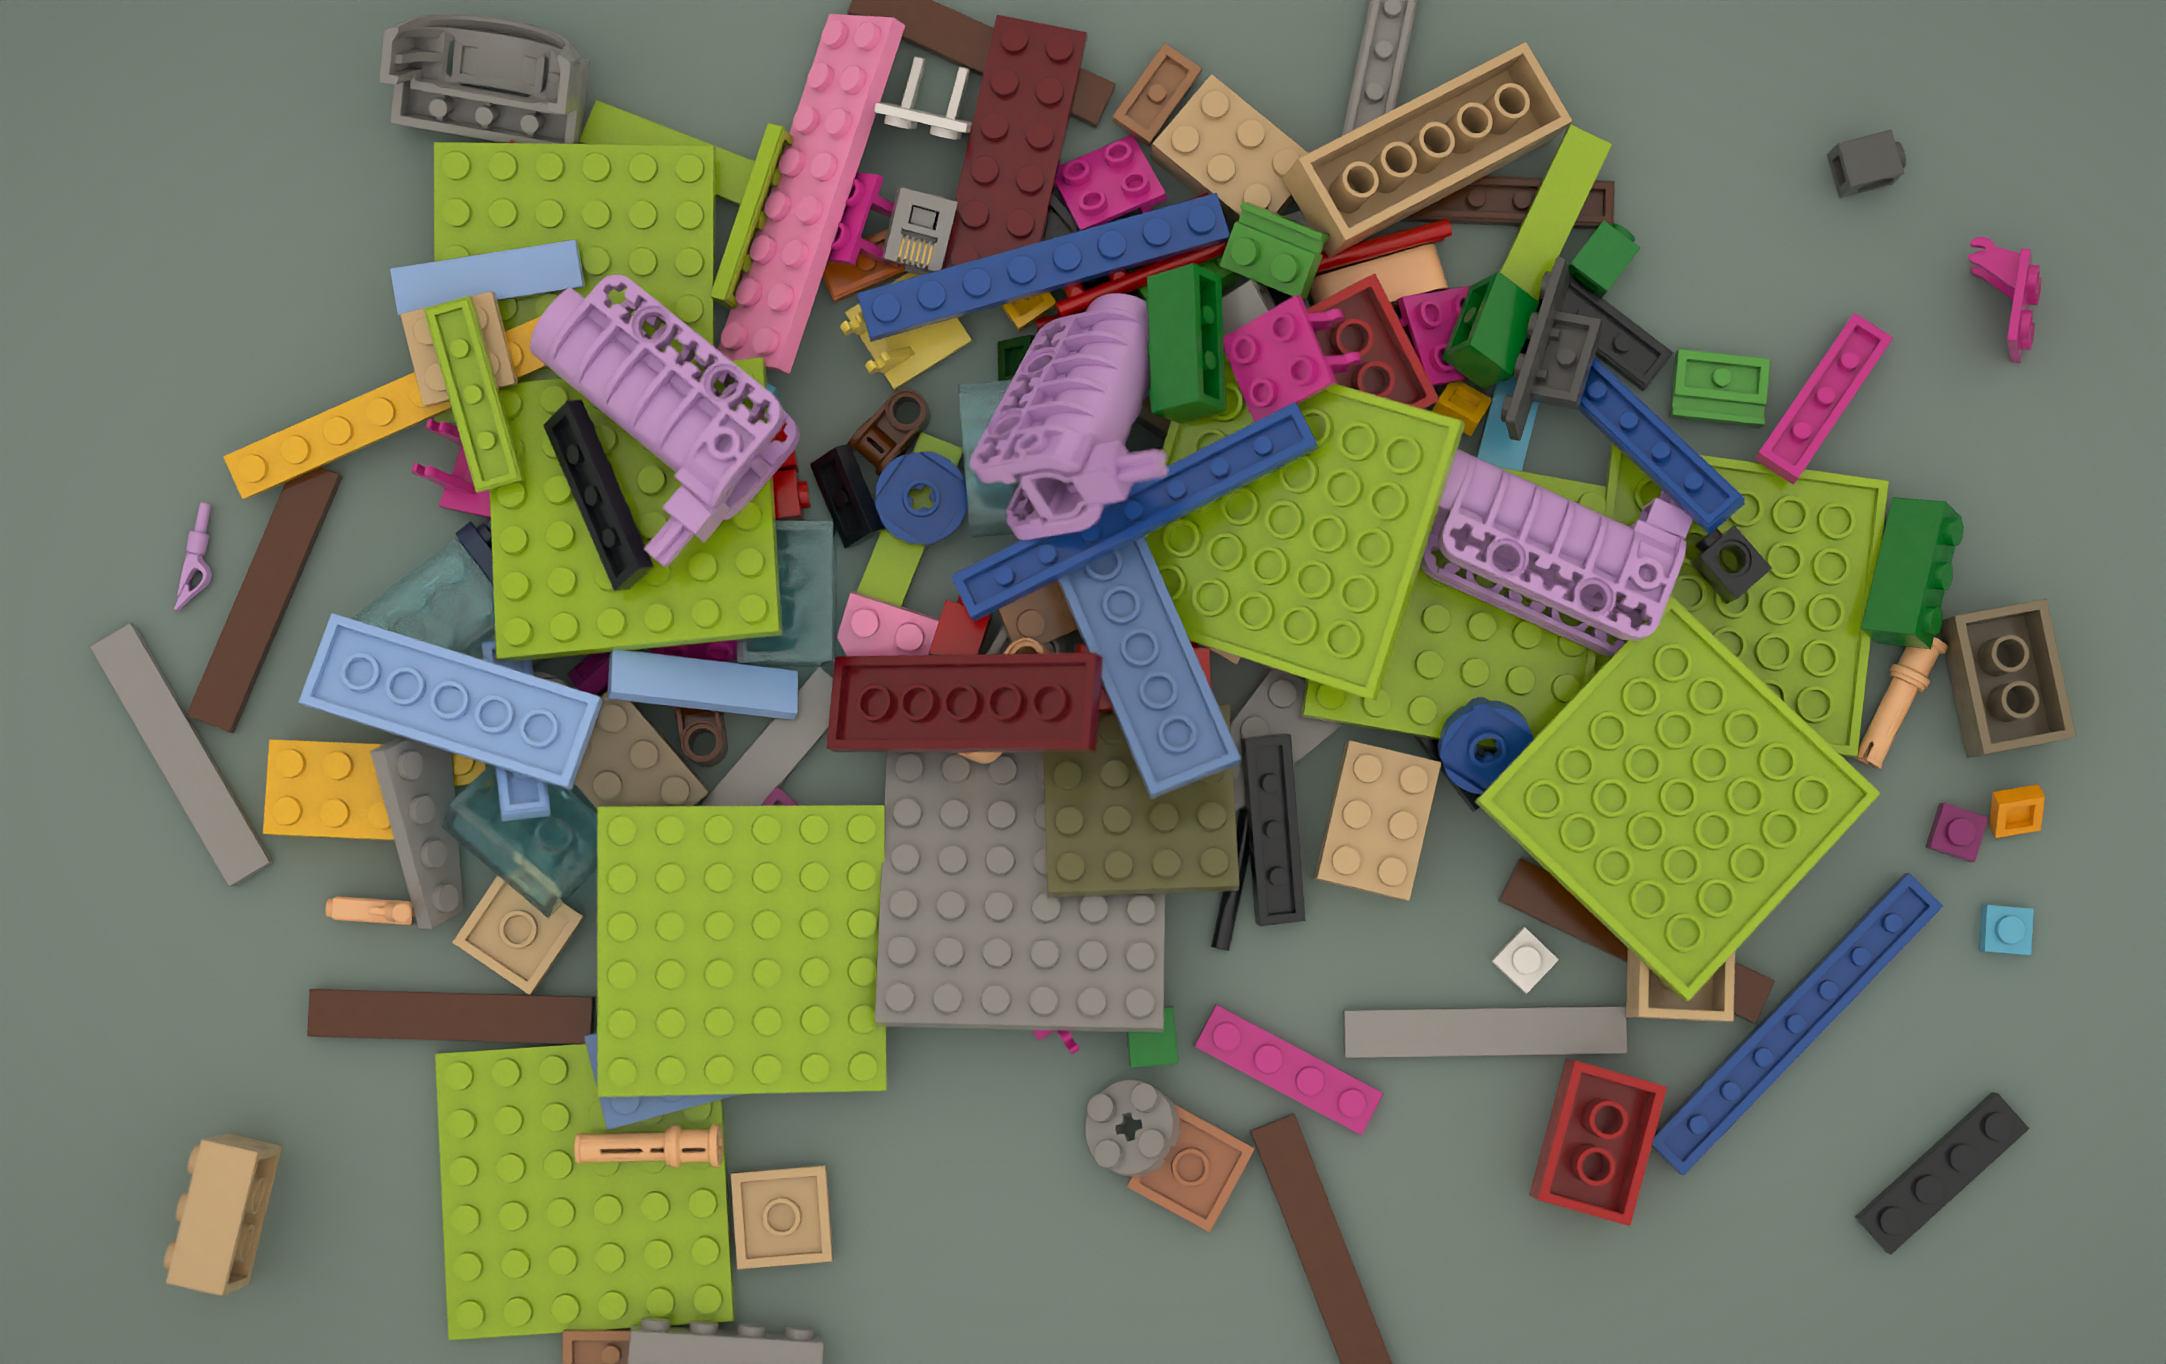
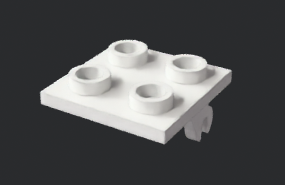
(907, 117)

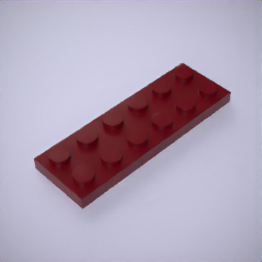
(1015, 139)
(965, 703)

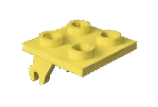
(911, 352)

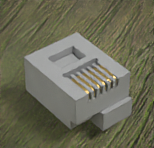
(919, 231)

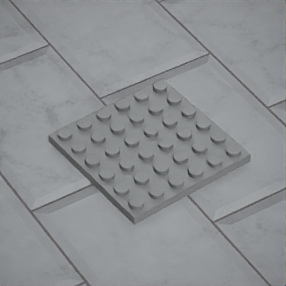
(972, 919)

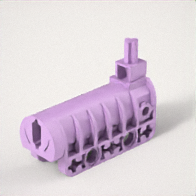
(664, 406)
(1069, 420)
(1556, 554)

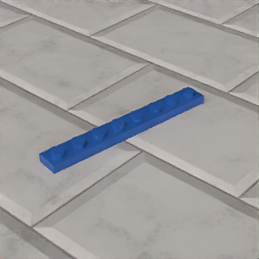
(1043, 267)
(1147, 507)
(1794, 1023)

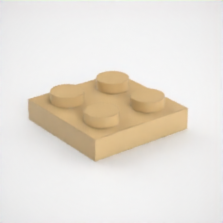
(425, 359)
(515, 936)
(782, 1216)

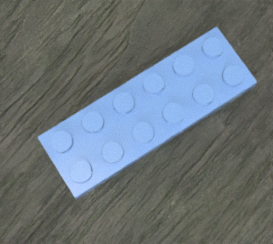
(451, 701)

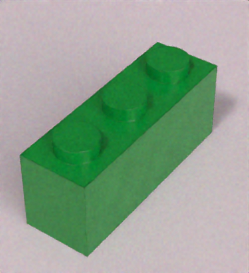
(1186, 343)
(1912, 573)

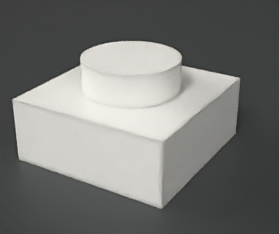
(1524, 960)

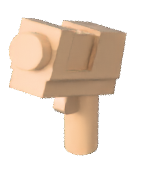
(370, 910)

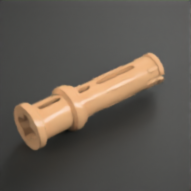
(1908, 679)
(672, 1146)

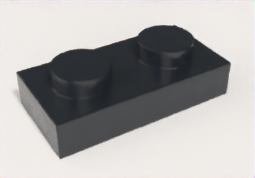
(847, 496)

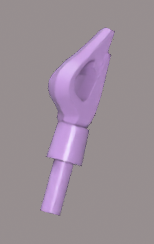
(194, 562)

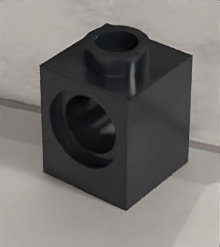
(1750, 563)

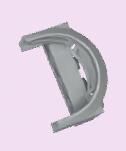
(486, 54)

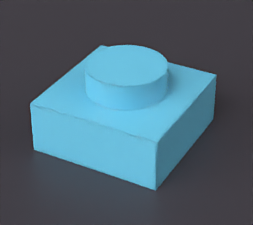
(2006, 930)

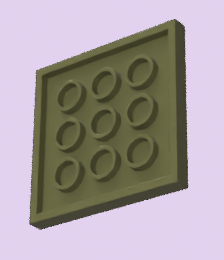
(1119, 841)

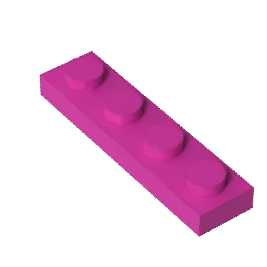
(1823, 398)
(1288, 1069)

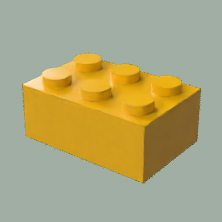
(324, 791)

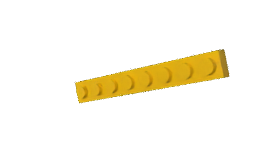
(351, 426)

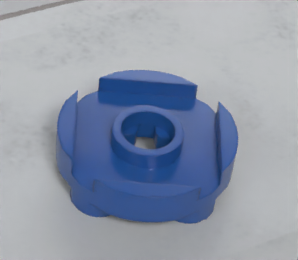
(915, 472)
(1468, 726)

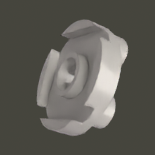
(1151, 1144)

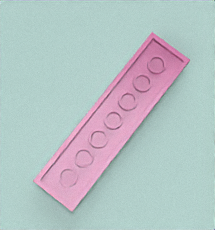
(813, 189)

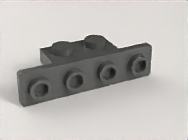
(1557, 354)

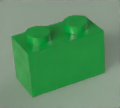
(1490, 330)

